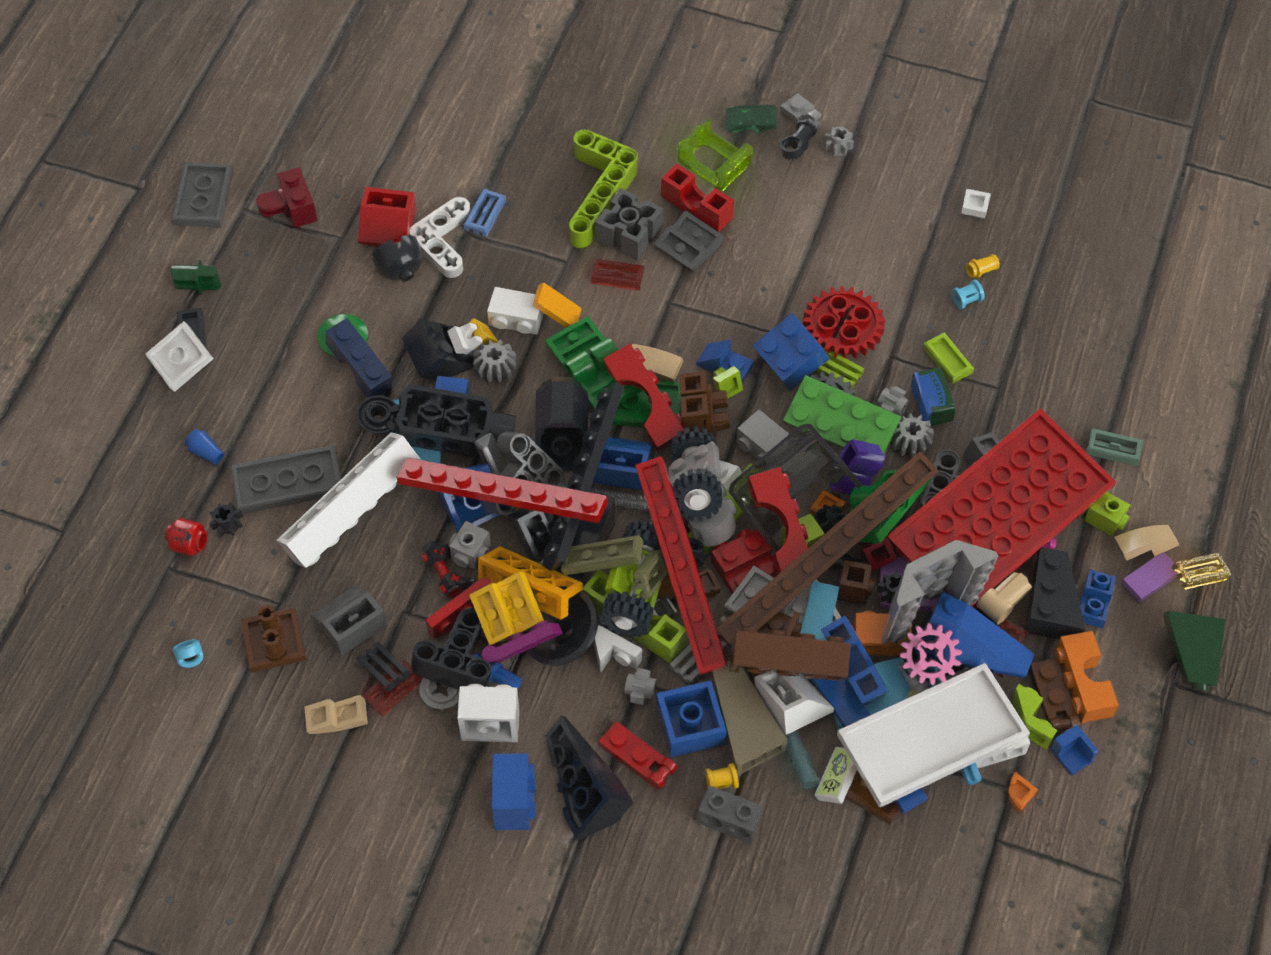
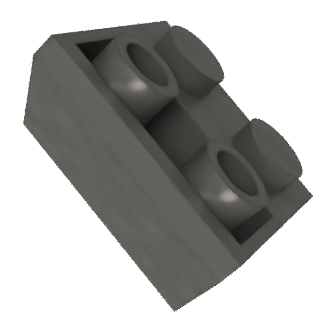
(350, 619)

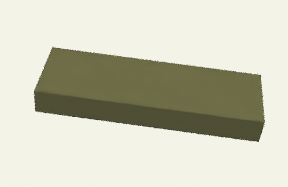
(603, 555)

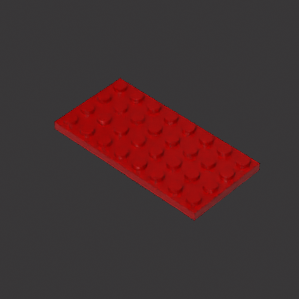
(1009, 499)

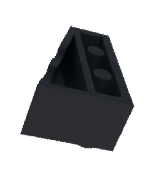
(1054, 598)

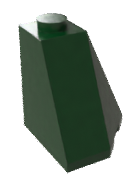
(1197, 646)

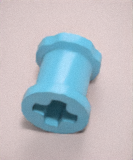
(968, 294)

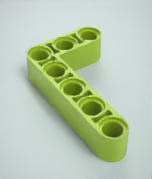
(619, 169)

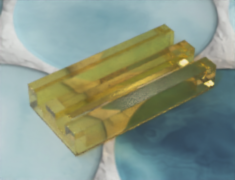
(1187, 576)

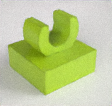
(728, 380)

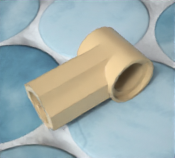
(1000, 601)

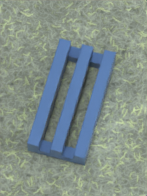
(478, 227)

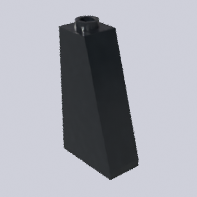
(593, 532)

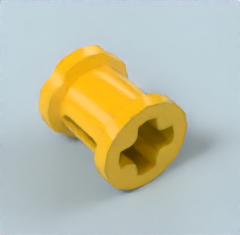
(722, 777)

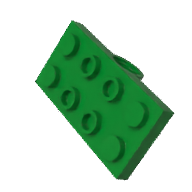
(581, 355)
(879, 533)

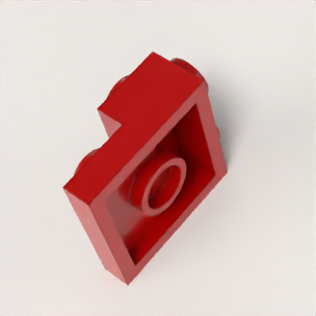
(738, 557)

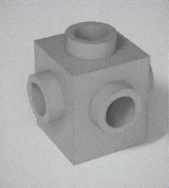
(469, 545)

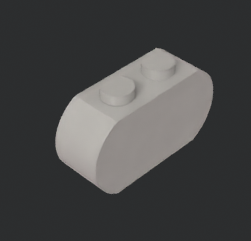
(719, 527)

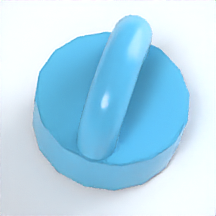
(186, 650)

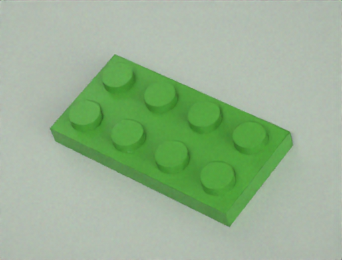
(840, 415)

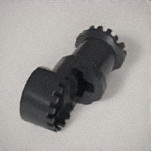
(798, 140)

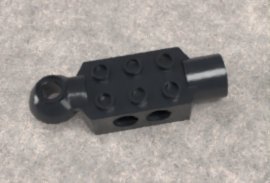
(435, 419)

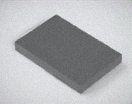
(202, 195)

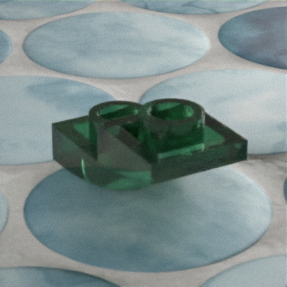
(754, 117)

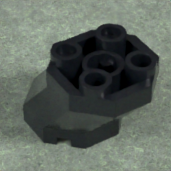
(561, 419)

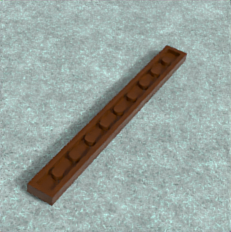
(830, 547)

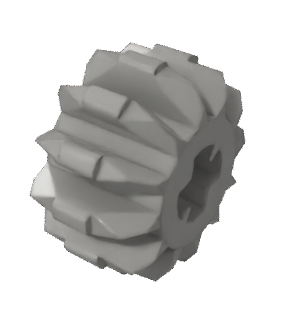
(494, 361)
(912, 435)

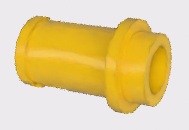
(976, 268)

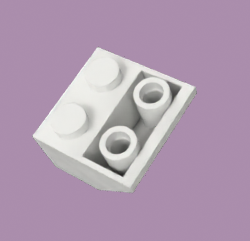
(791, 700)

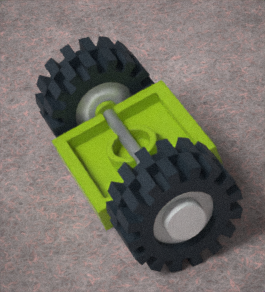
(623, 608)

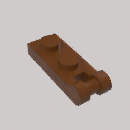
(1056, 698)

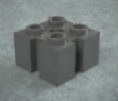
(629, 224)

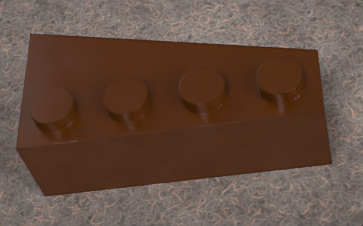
(789, 655)

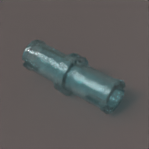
(801, 760)

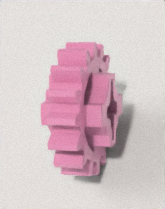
(921, 663)

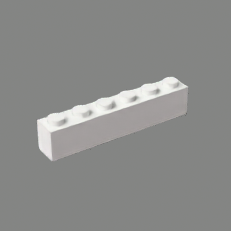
(346, 501)

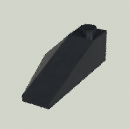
(589, 787)

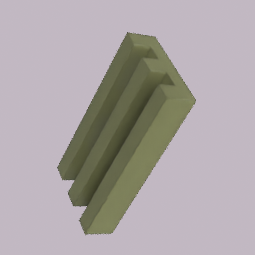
(649, 575)

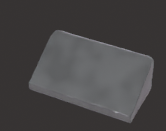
(490, 454)

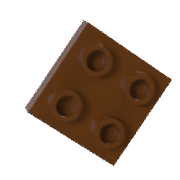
(273, 638)

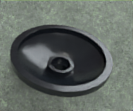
(583, 626)

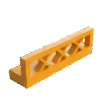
(546, 590)

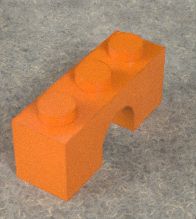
(1089, 698)

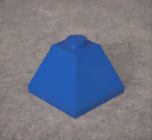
(466, 509)

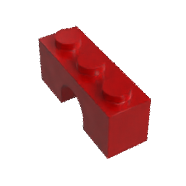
(680, 189)

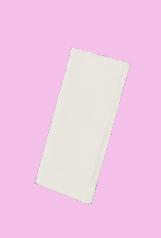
(932, 734)

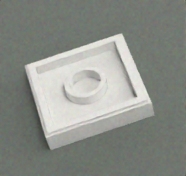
(179, 356)

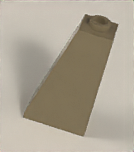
(750, 727)

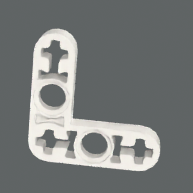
(434, 233)

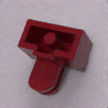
(290, 198)

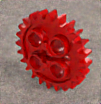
(864, 331)

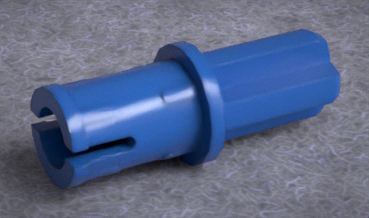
(501, 675)

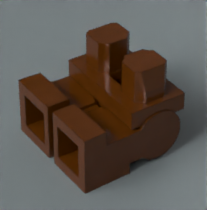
(700, 402)

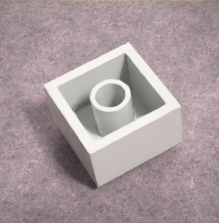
(488, 713)

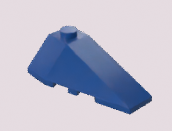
(978, 639)

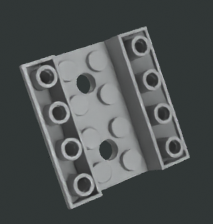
(954, 568)

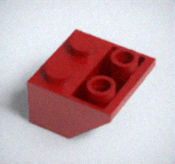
(385, 215)

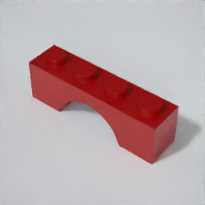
(628, 369)
(771, 492)

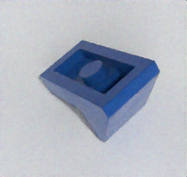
(720, 355)

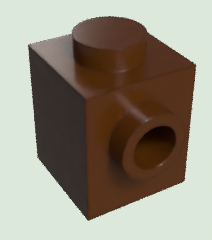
(855, 582)

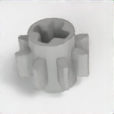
(838, 141)
(893, 400)
(640, 686)

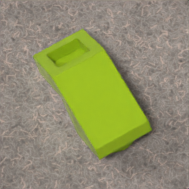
(1027, 703)

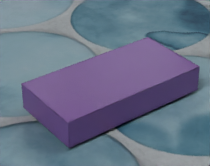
(1150, 577)

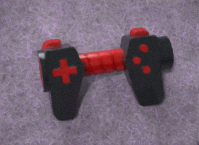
(451, 583)

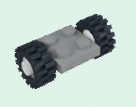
(696, 473)

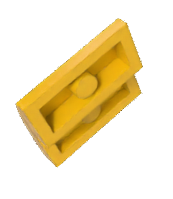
(506, 608)

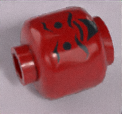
(186, 537)

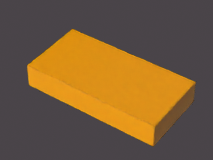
(556, 306)

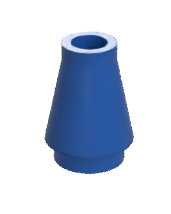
(203, 446)

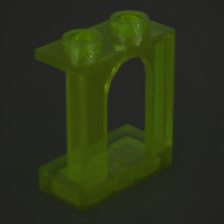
(737, 158)

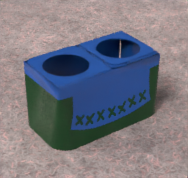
(933, 396)

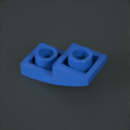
(1096, 597)

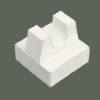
(463, 340)

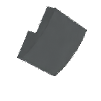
(689, 241)

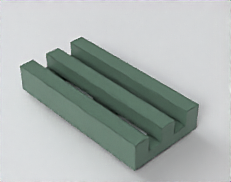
(1114, 450)

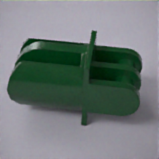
(195, 277)

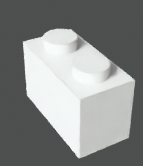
(514, 311)

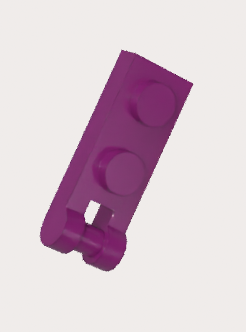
(522, 642)

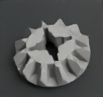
(428, 694)

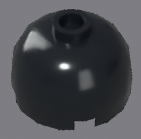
(398, 260)

